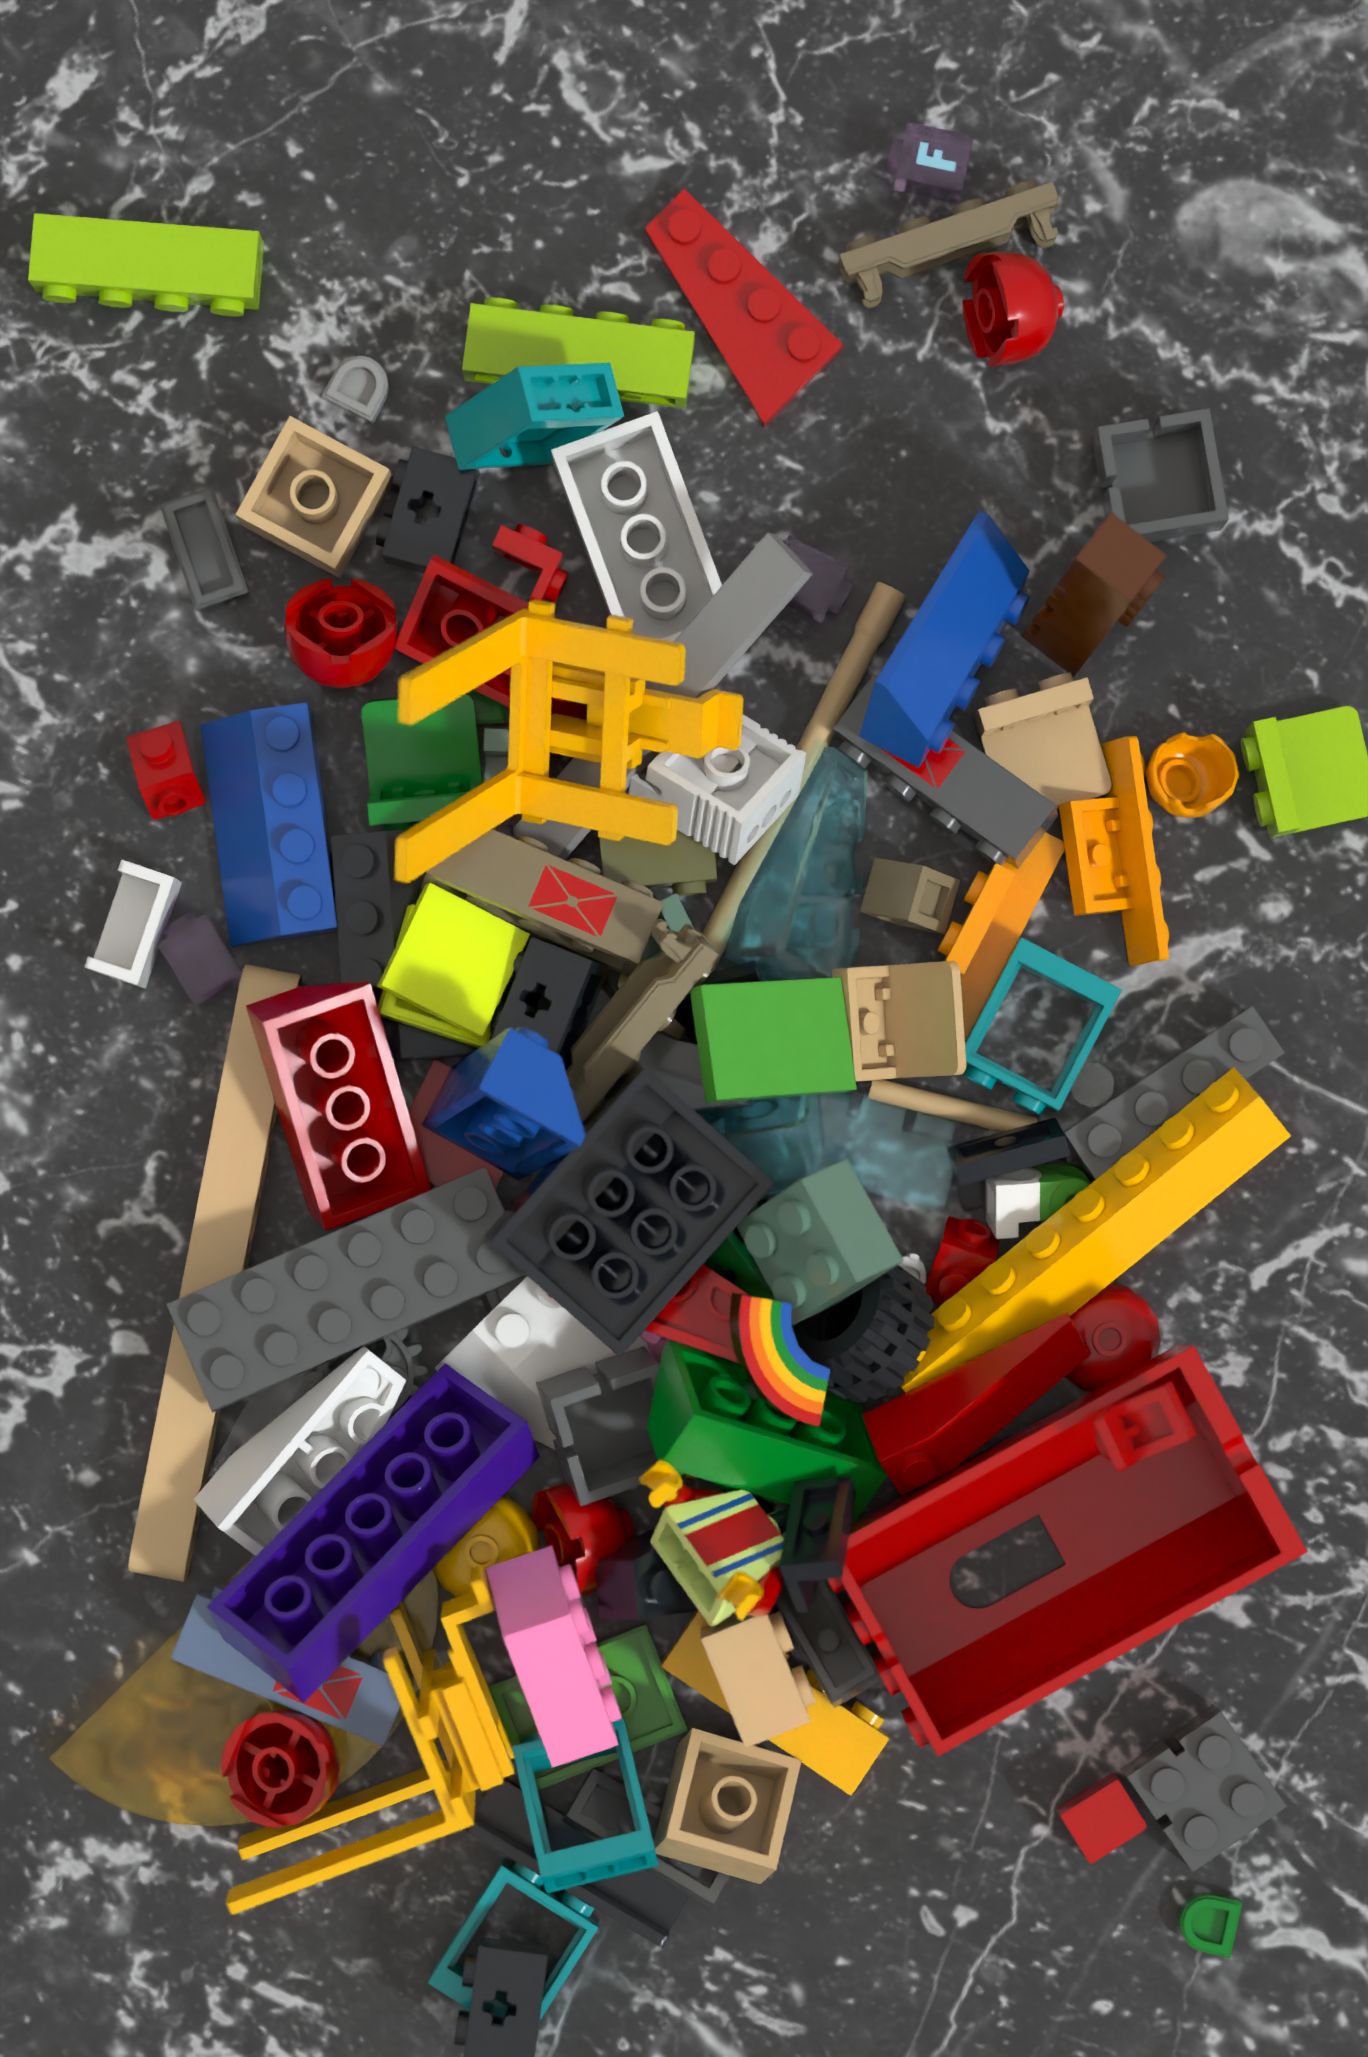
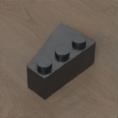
(639, 1583)

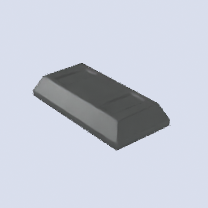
(204, 548)

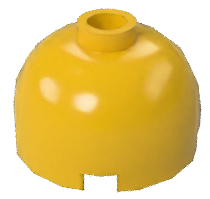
(496, 1538)

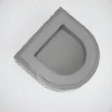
(358, 388)

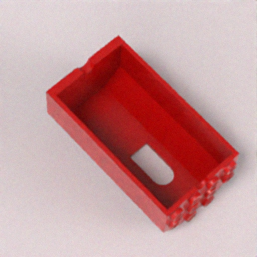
(1134, 1546)

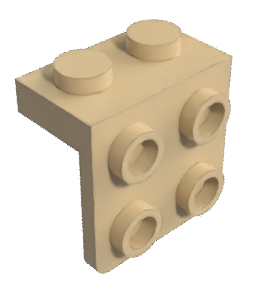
(1047, 739)
(905, 1020)

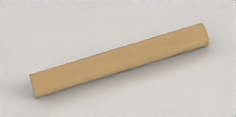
(947, 1106)

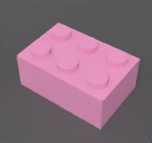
(553, 1655)

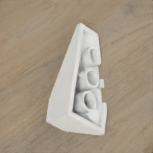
(300, 1451)

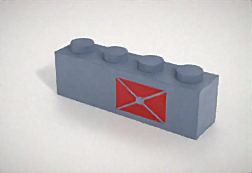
(352, 1698)

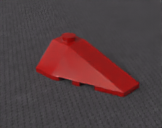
(961, 1410)

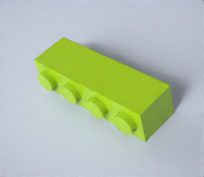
(146, 263)
(646, 361)

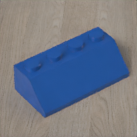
(947, 644)
(270, 824)
(509, 1105)

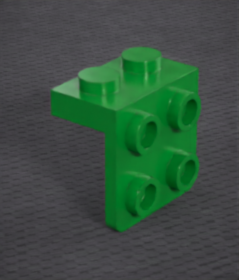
(421, 764)

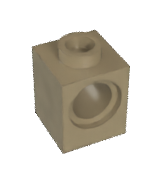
(910, 895)

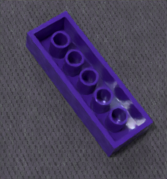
(374, 1532)

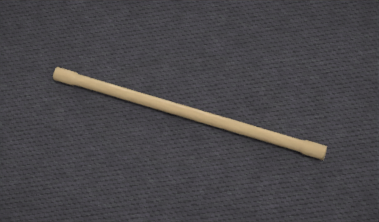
(868, 634)

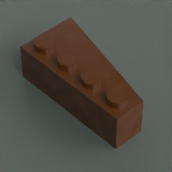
(1101, 587)

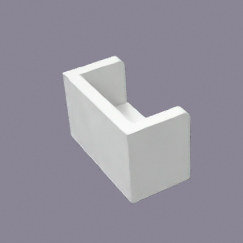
(135, 924)

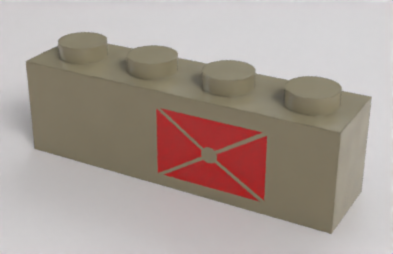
(552, 898)

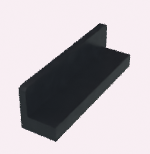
(631, 1899)

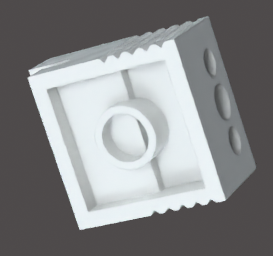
(727, 793)

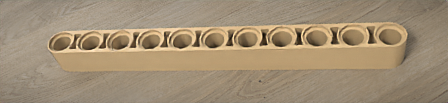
(217, 1250)

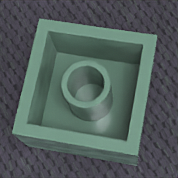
(819, 1241)

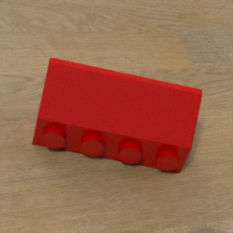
(454, 608)
(339, 1100)

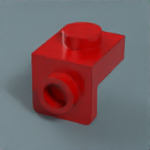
(528, 549)
(165, 770)
(962, 1255)
(1142, 1426)

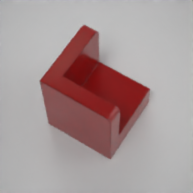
(1101, 1818)

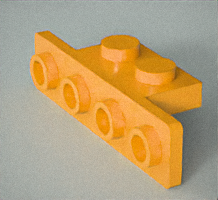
(1114, 854)
(996, 921)

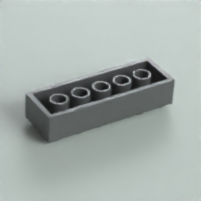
(343, 1290)

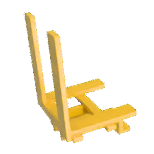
(623, 717)
(450, 1705)

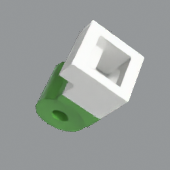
(1030, 1195)

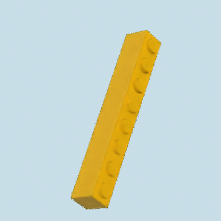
(1106, 1226)

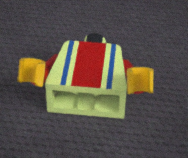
(718, 1545)

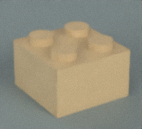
(314, 497)
(756, 1676)
(726, 1806)

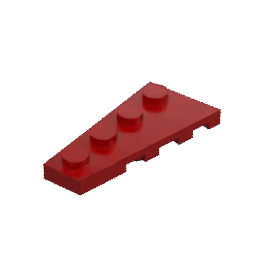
(752, 319)

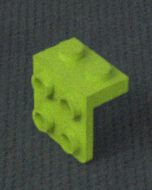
(1308, 770)

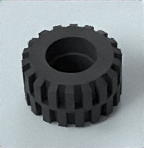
(870, 1336)

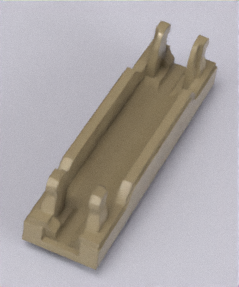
(933, 244)
(636, 1012)

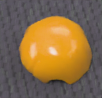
(1192, 774)

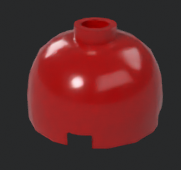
(1011, 307)
(341, 632)
(1118, 1333)
(580, 1532)
(280, 1767)

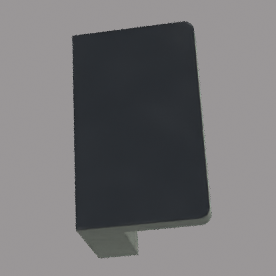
(1004, 1153)
(816, 1535)

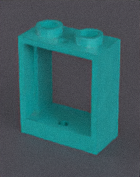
(532, 414)
(1064, 976)
(595, 1859)
(448, 1974)

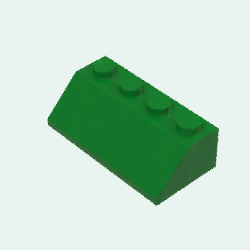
(720, 1430)

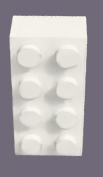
(638, 526)

